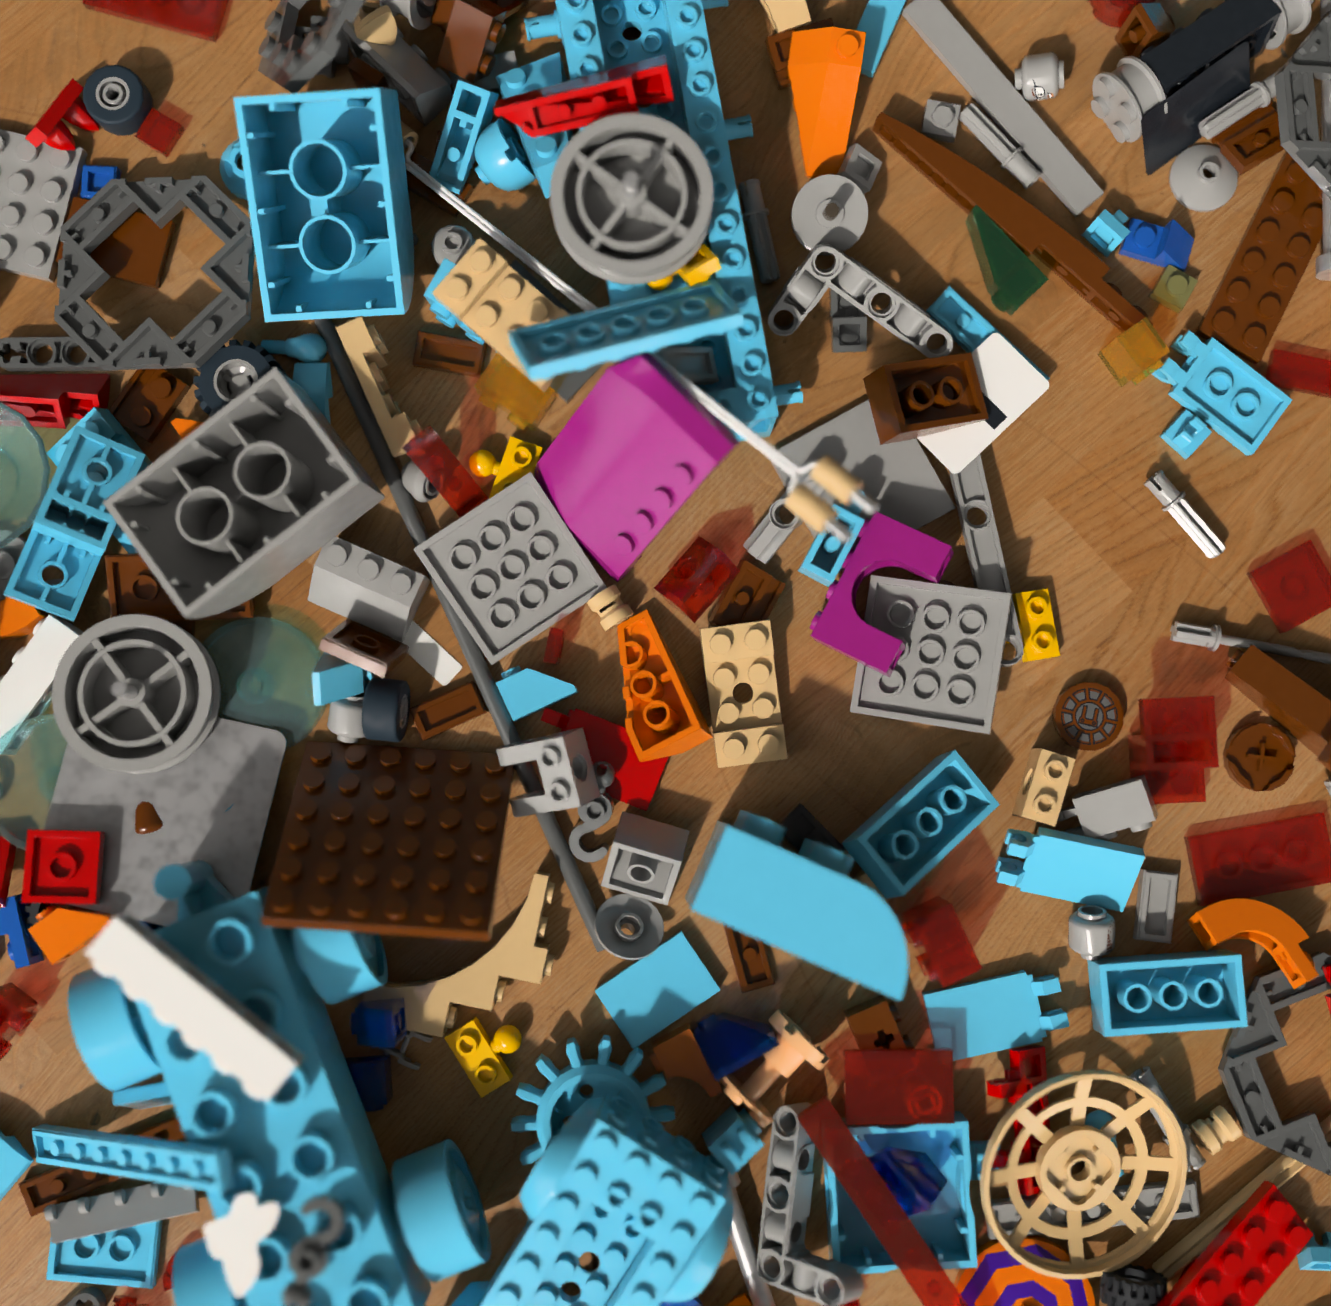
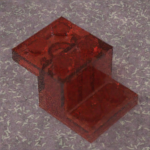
(1175, 747)

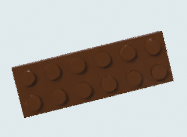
(1266, 264)

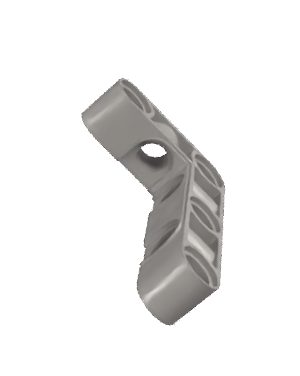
(858, 287)
(785, 1209)

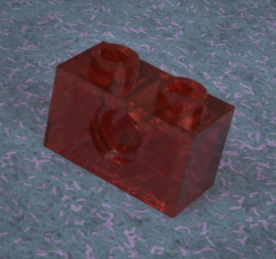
(697, 579)

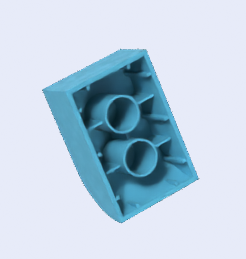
(328, 203)
(799, 903)

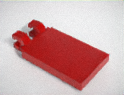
(609, 742)

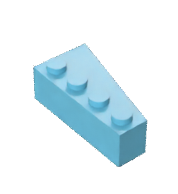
(546, 149)

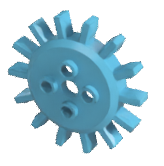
(563, 1095)

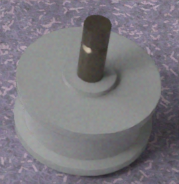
(829, 212)

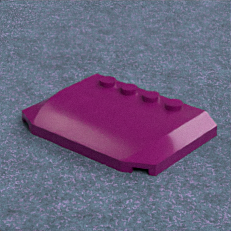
(630, 461)

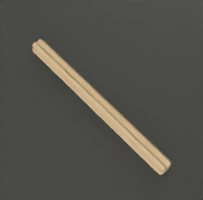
(1197, 1240)

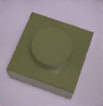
(1173, 288)

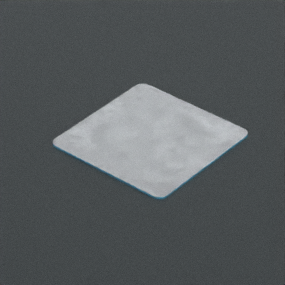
(232, 766)

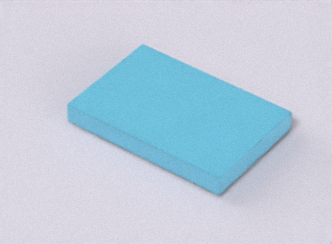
(657, 990)
(111, 1258)

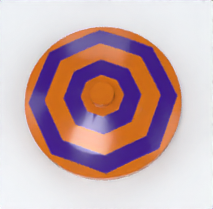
(1007, 1282)

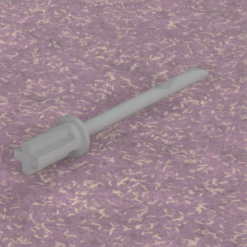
(1212, 637)

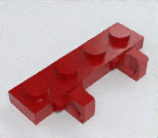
(1025, 1073)

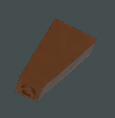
(1282, 696)

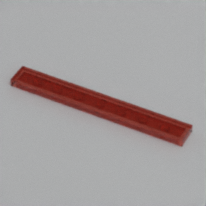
(878, 1205)

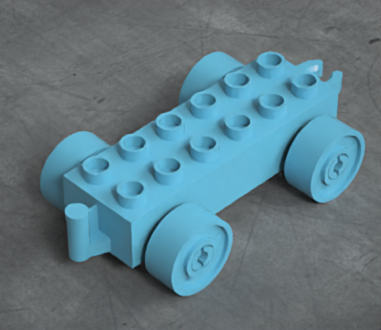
(305, 1136)

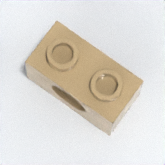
(1043, 786)

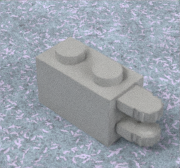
(1112, 809)

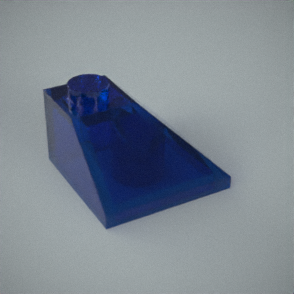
(732, 1041)
(910, 1177)

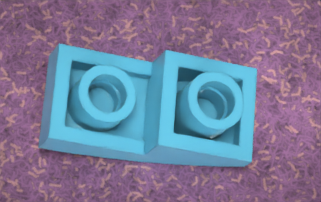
(317, 382)

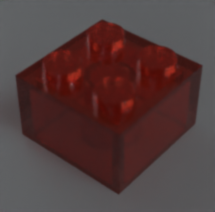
(940, 941)

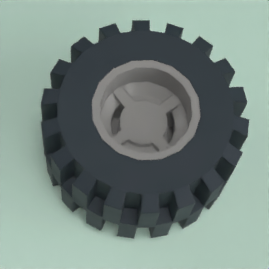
(231, 373)

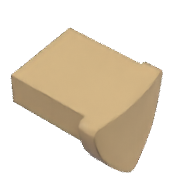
(375, 24)

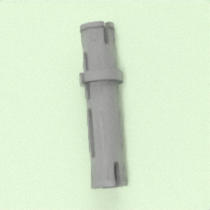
(1194, 1156)

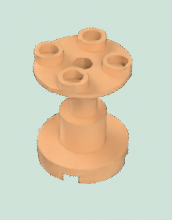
(782, 1060)

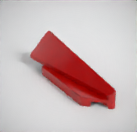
(589, 98)
(54, 398)

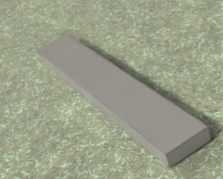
(1143, 1207)

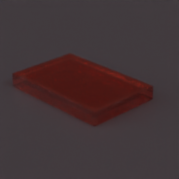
(898, 1086)

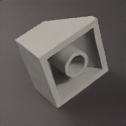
(645, 858)

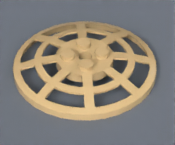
(1093, 1183)

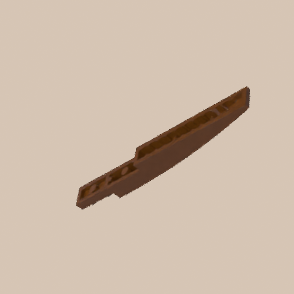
(1017, 218)

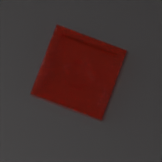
(1293, 586)

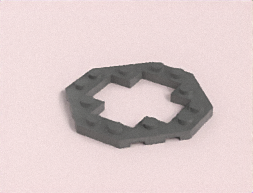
(296, 61)
(1298, 104)
(149, 345)
(1299, 1135)

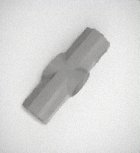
(772, 531)

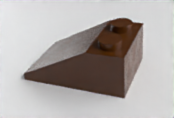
(924, 397)

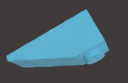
(467, 117)

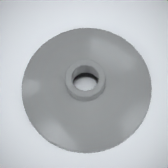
(1195, 189)
(634, 914)

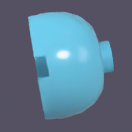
(502, 158)

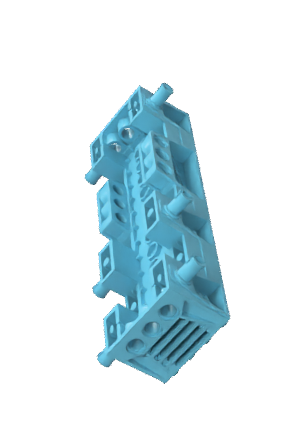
(678, 29)

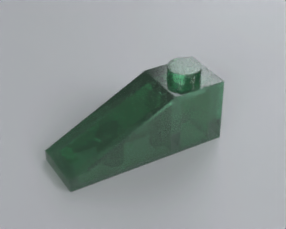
(1005, 269)

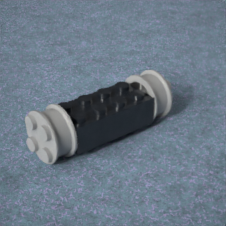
(1160, 71)

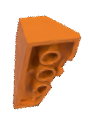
(824, 84)
(659, 704)

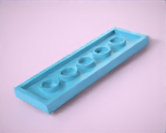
(624, 329)

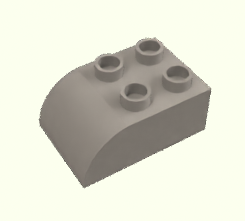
(243, 498)

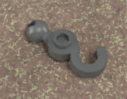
(593, 816)
(312, 1252)

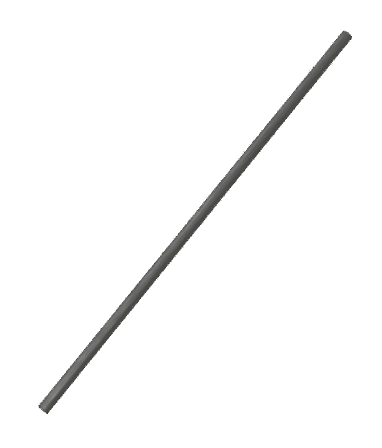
(467, 643)

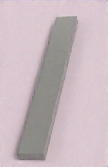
(1003, 104)

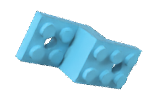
(72, 524)

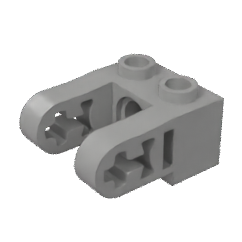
(563, 767)

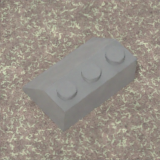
(405, 68)
(366, 588)

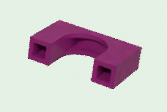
(881, 545)

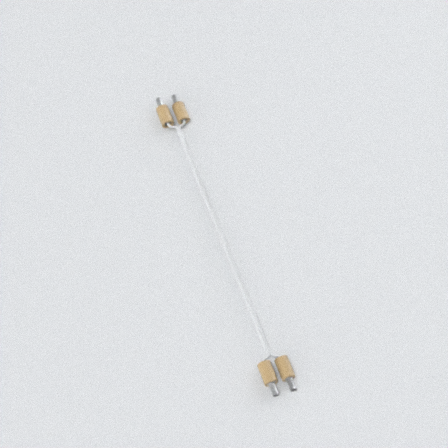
(801, 499)

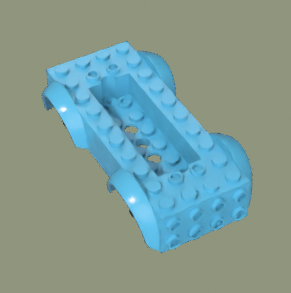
(629, 1196)

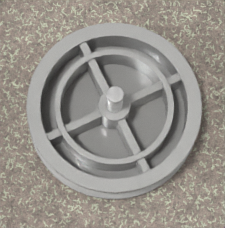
(631, 198)
(136, 694)

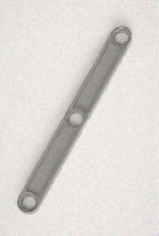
(983, 543)

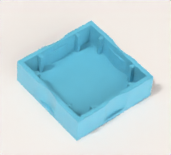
(945, 1227)

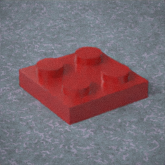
(63, 867)

